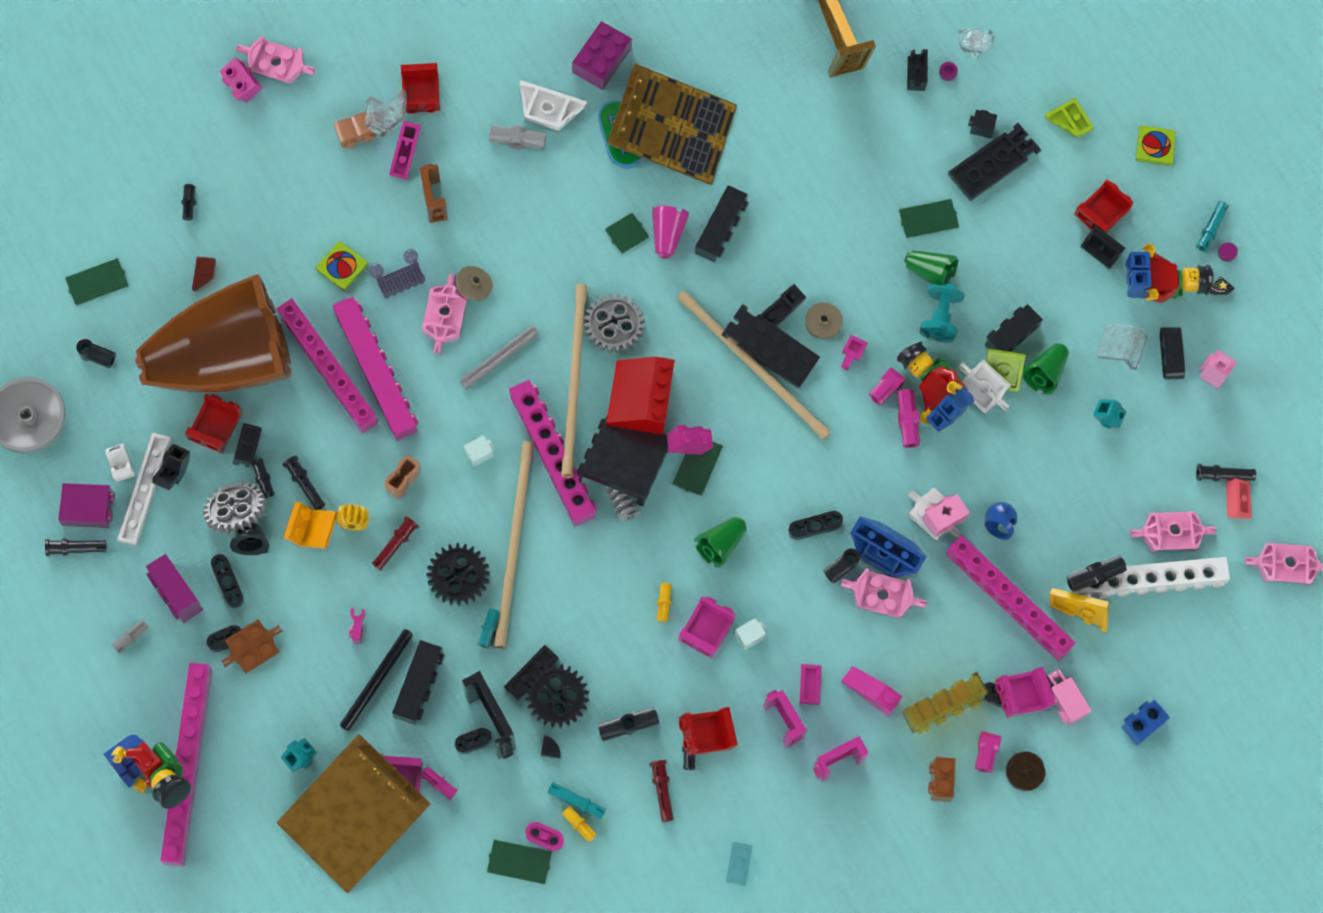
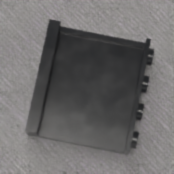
(624, 460)
(477, 688)

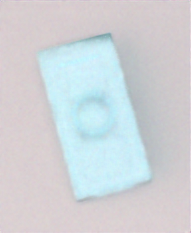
(739, 863)

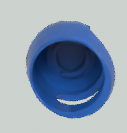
(1002, 514)

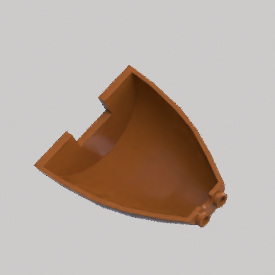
(218, 344)

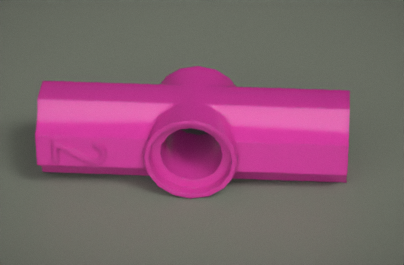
(908, 418)

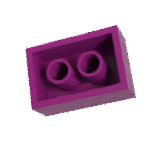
(601, 55)
(173, 589)

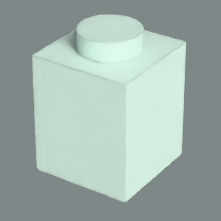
(479, 451)
(750, 633)

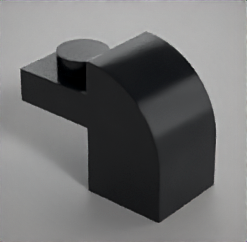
(173, 467)

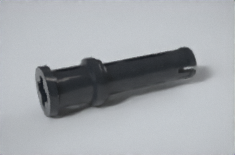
(1216, 473)
(300, 474)
(65, 547)

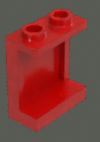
(421, 87)
(1104, 207)
(214, 423)
(708, 732)

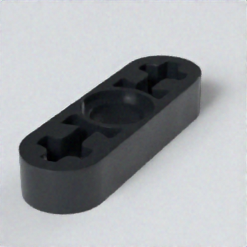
(830, 526)
(227, 595)

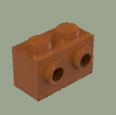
(942, 779)

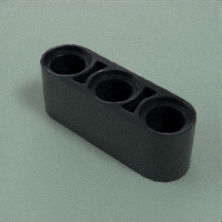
(1172, 353)

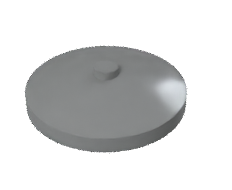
(30, 415)

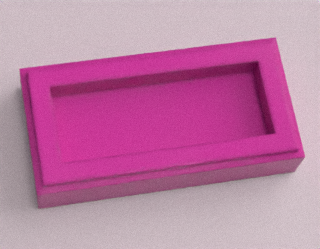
(810, 684)

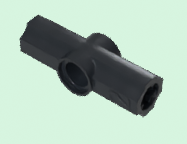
(1096, 574)
(641, 720)

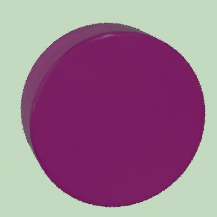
(948, 71)
(1227, 252)

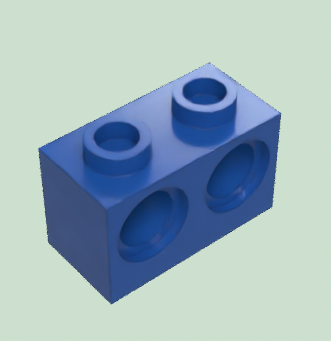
(1147, 724)

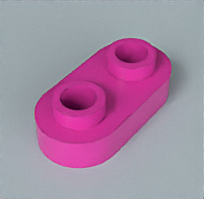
(544, 837)

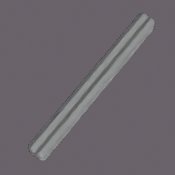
(499, 357)

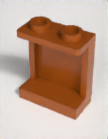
(436, 208)

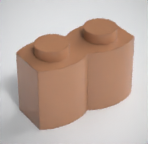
(353, 130)
(399, 480)

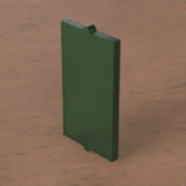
(928, 218)
(96, 281)
(697, 469)
(519, 862)

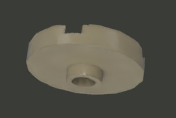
(474, 283)
(823, 329)

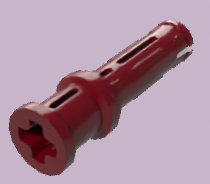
(400, 535)
(661, 781)

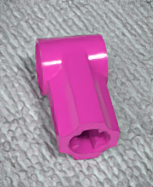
(889, 383)
(988, 747)

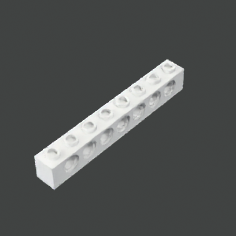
(1215, 566)

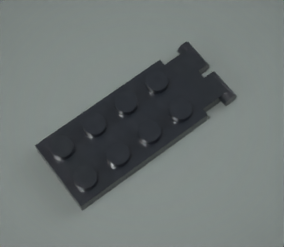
(993, 162)
(771, 346)

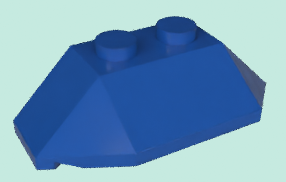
(886, 548)

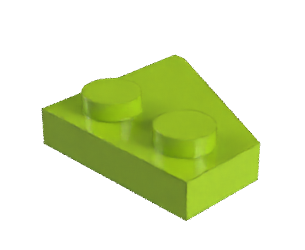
(1071, 118)

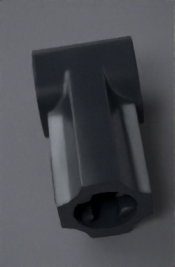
(96, 354)
(841, 566)

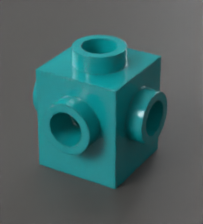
(1109, 413)
(299, 755)

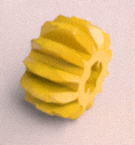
(352, 517)

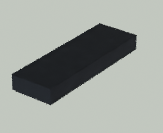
(518, 683)

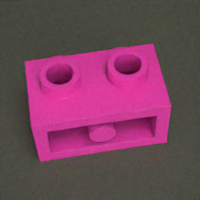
(240, 80)
(689, 440)

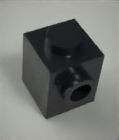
(982, 123)

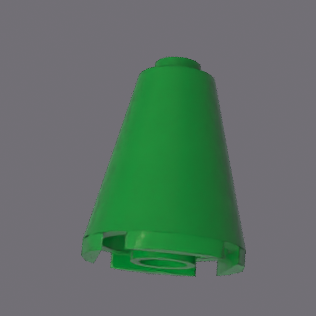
(932, 267)
(1046, 369)
(720, 541)

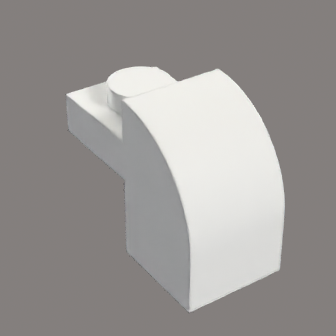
(119, 462)

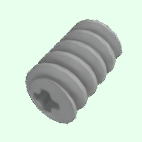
(623, 505)

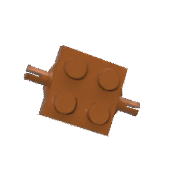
(252, 646)

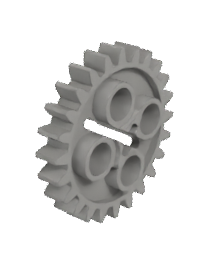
(620, 337)
(234, 507)

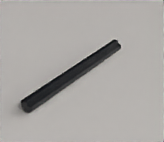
(376, 680)

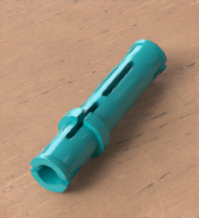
(1209, 232)
(577, 801)

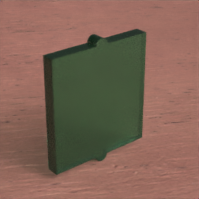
(626, 233)

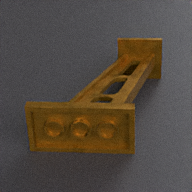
(849, 54)

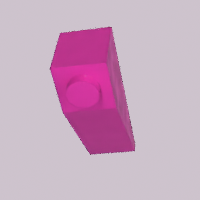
(405, 149)
(872, 690)

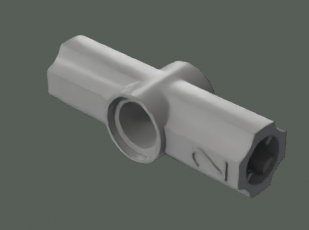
(517, 137)

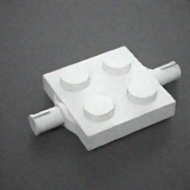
(985, 386)
(922, 503)

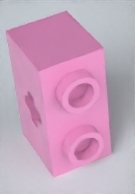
(937, 519)

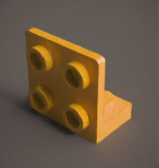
(310, 526)

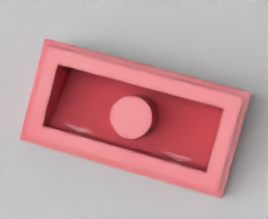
(1238, 499)

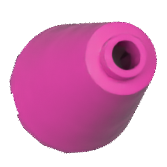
(667, 229)

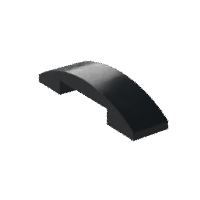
(784, 306)

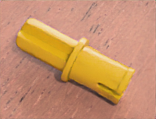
(664, 602)
(579, 824)

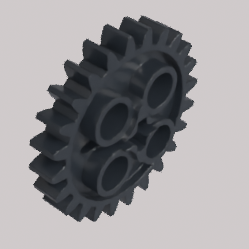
(468, 589)
(568, 682)

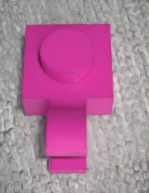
(853, 349)
(356, 630)

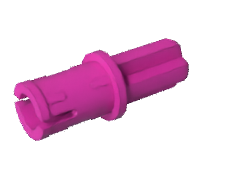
(438, 783)

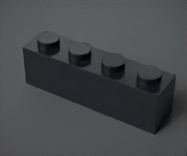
(721, 224)
(418, 682)

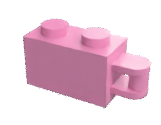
(1217, 368)
(1068, 698)

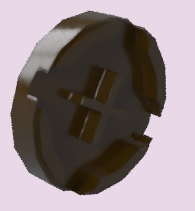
(1025, 771)

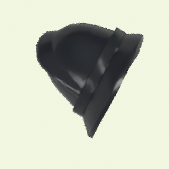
(250, 541)

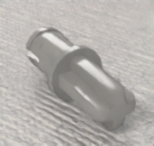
(129, 636)

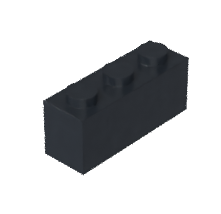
(1015, 330)

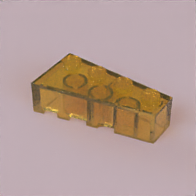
(945, 704)

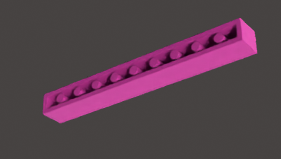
(188, 755)

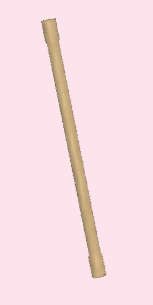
(818, 427)
(568, 461)
(501, 631)

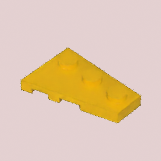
(1088, 608)

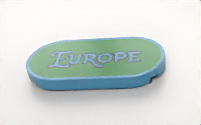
(617, 156)

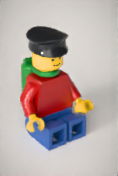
(1159, 280)
(941, 387)
(157, 765)

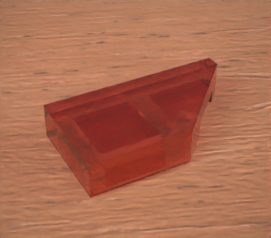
(203, 272)

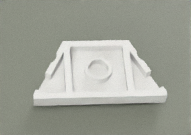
(548, 106)

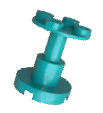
(940, 325)

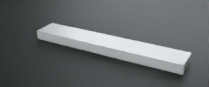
(143, 490)

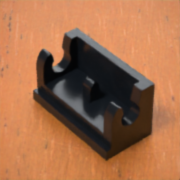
(917, 70)
(1102, 247)
(247, 444)

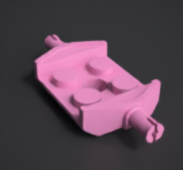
(264, 52)
(444, 327)
(1158, 534)
(1273, 566)
(899, 594)

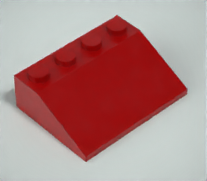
(641, 394)

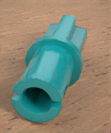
(488, 628)

